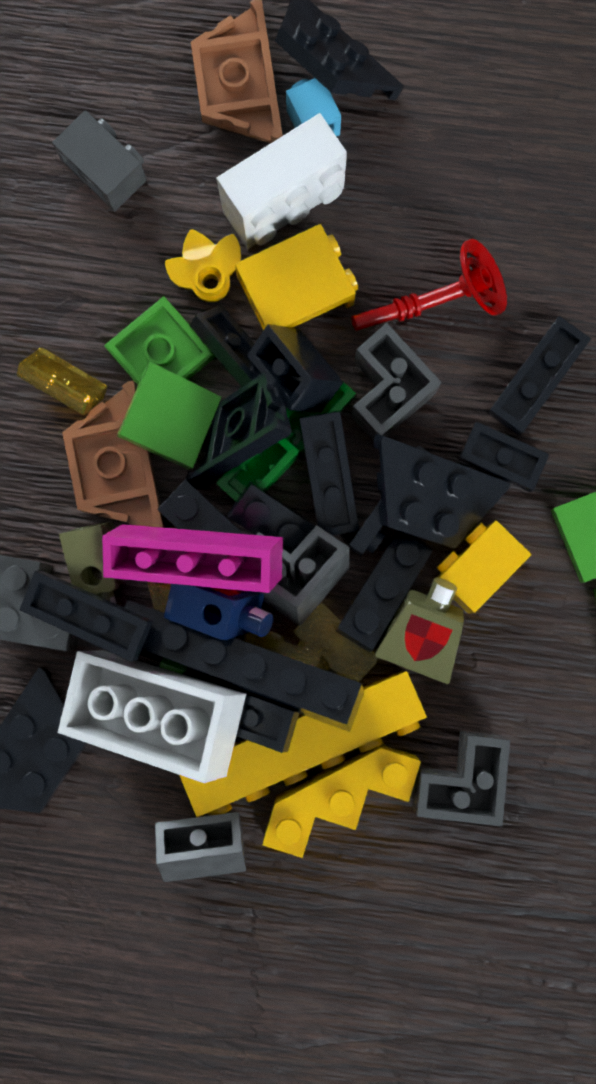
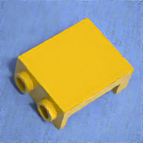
(297, 279)

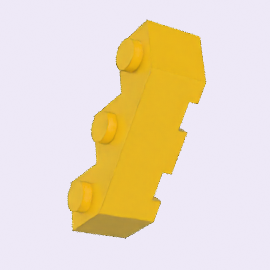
(338, 796)

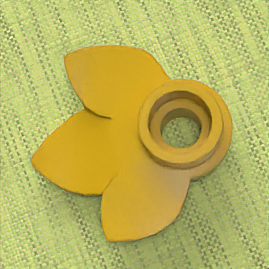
(203, 262)

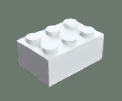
(283, 181)

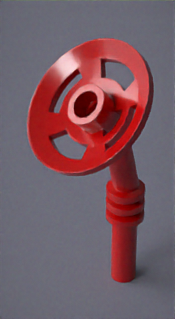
(471, 283)

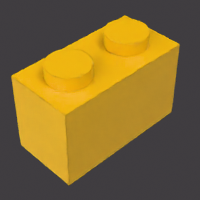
(482, 565)

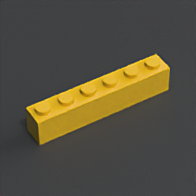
(384, 708)

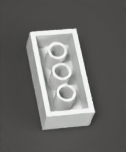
(152, 715)

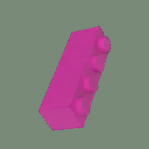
(193, 557)

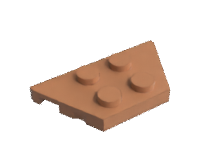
(238, 76)
(110, 473)

